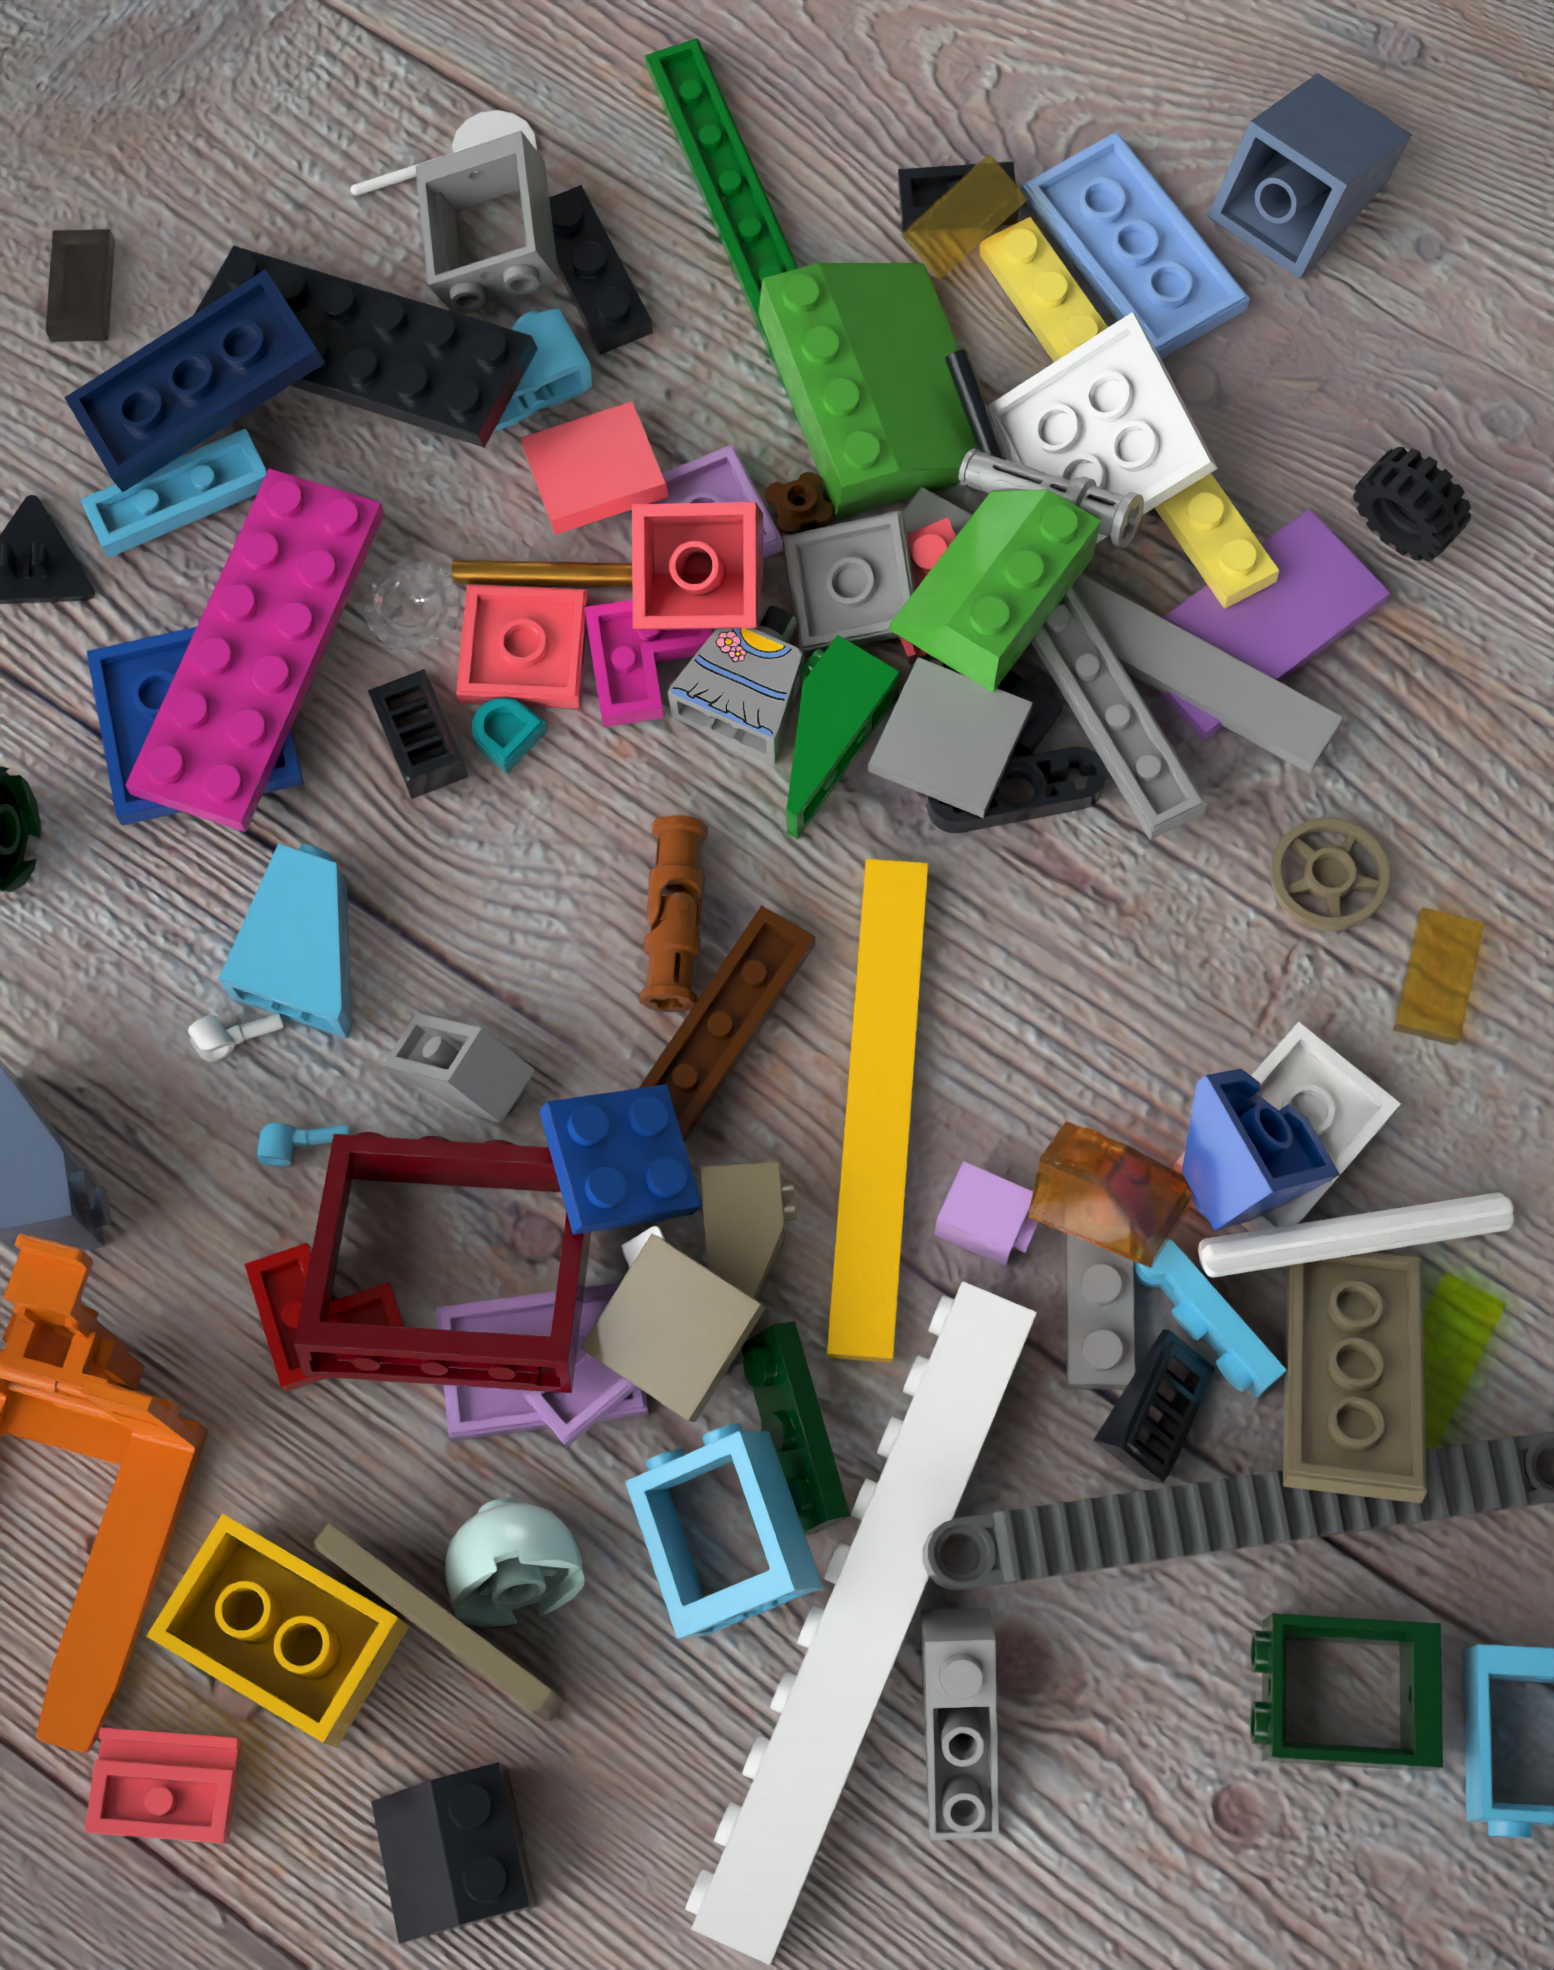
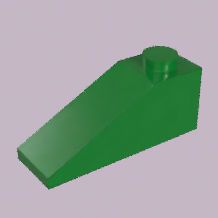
(840, 708)

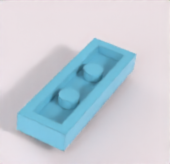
(176, 493)

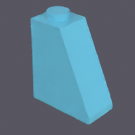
(296, 943)

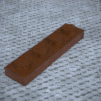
(729, 1014)

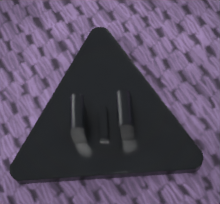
(37, 560)

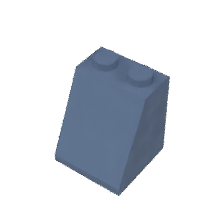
(1306, 173)

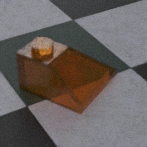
(1108, 1194)

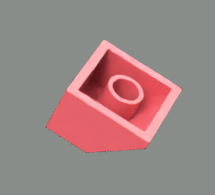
(697, 565)

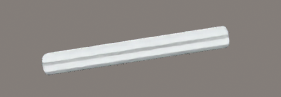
(1355, 1234)

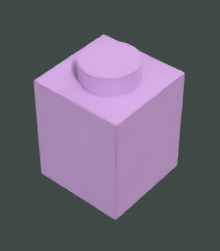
(986, 1215)

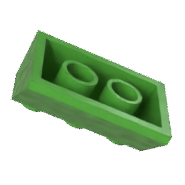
(999, 582)

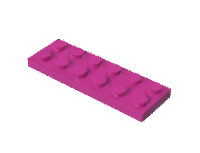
(255, 650)

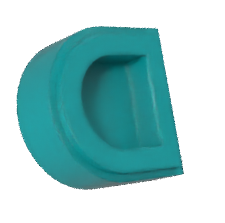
(506, 731)

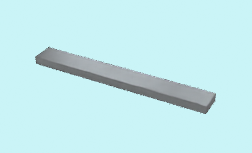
(1185, 664)

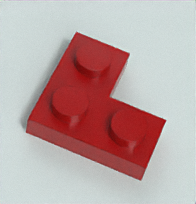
(278, 1292)

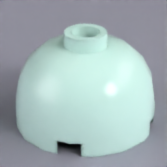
(511, 1560)

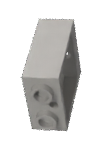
(451, 185)

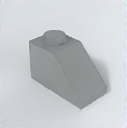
(460, 1066)

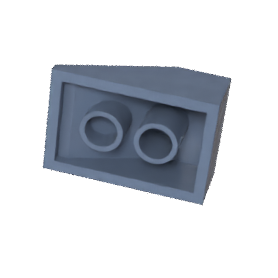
(41, 1179)

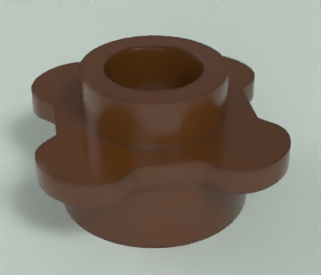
(794, 518)

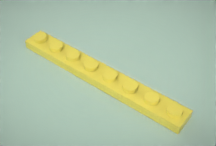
(1064, 319)

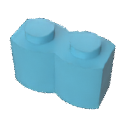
(556, 371)

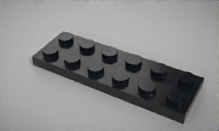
(394, 350)

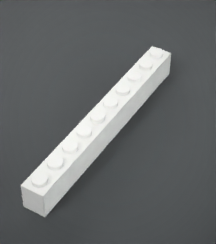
(863, 1626)

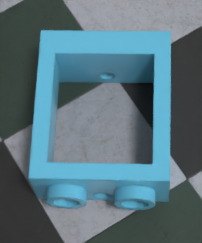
(774, 1515)
(1480, 1666)

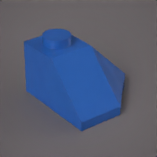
(1247, 1153)

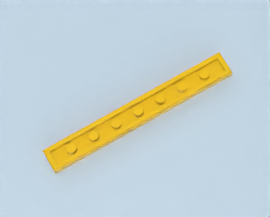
(878, 1113)

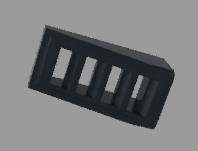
(431, 772)
(1130, 1414)

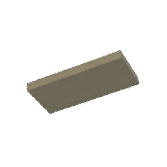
(1355, 1377)
(438, 1623)

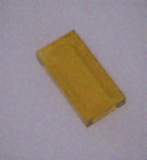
(964, 216)
(1438, 976)

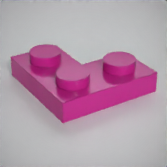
(627, 659)

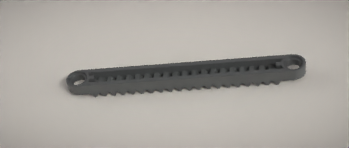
(1228, 1516)

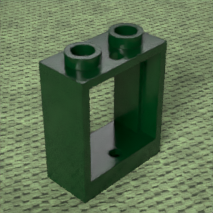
(1419, 1691)

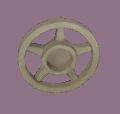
(1329, 874)

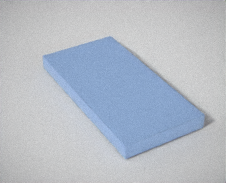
(1134, 244)

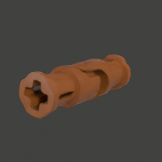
(674, 917)

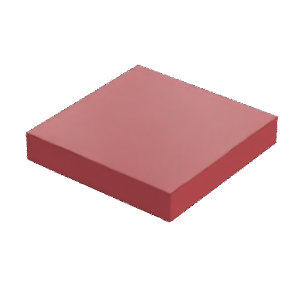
(594, 467)
(523, 645)

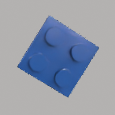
(619, 1158)

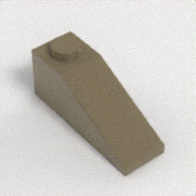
(745, 1222)

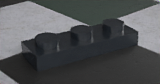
(595, 274)

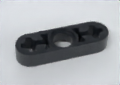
(1063, 797)

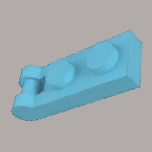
(1206, 1314)

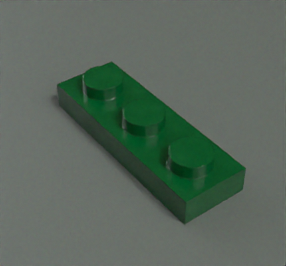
(791, 1413)

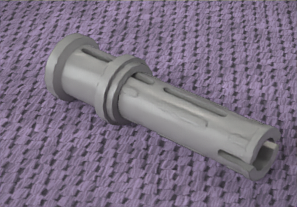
(1118, 513)

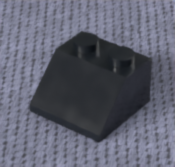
(453, 1852)

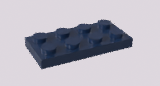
(194, 380)

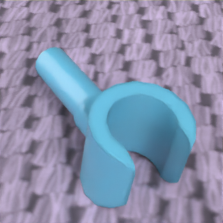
(278, 1141)

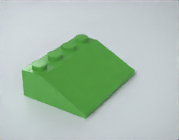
(868, 378)

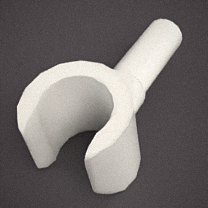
(216, 1043)

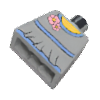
(743, 685)

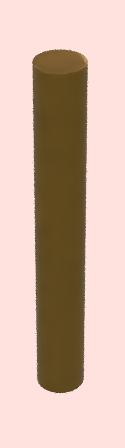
(542, 573)

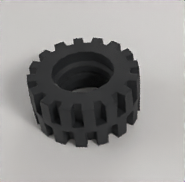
(1412, 503)

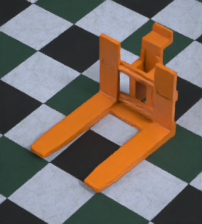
(76, 1391)

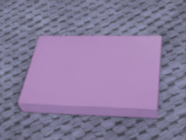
(496, 1411)

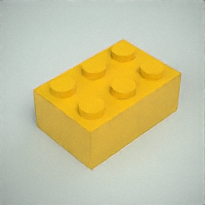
(278, 1631)

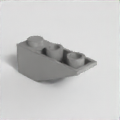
(960, 1723)

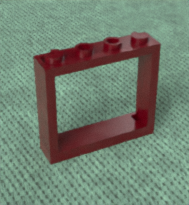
(426, 1353)

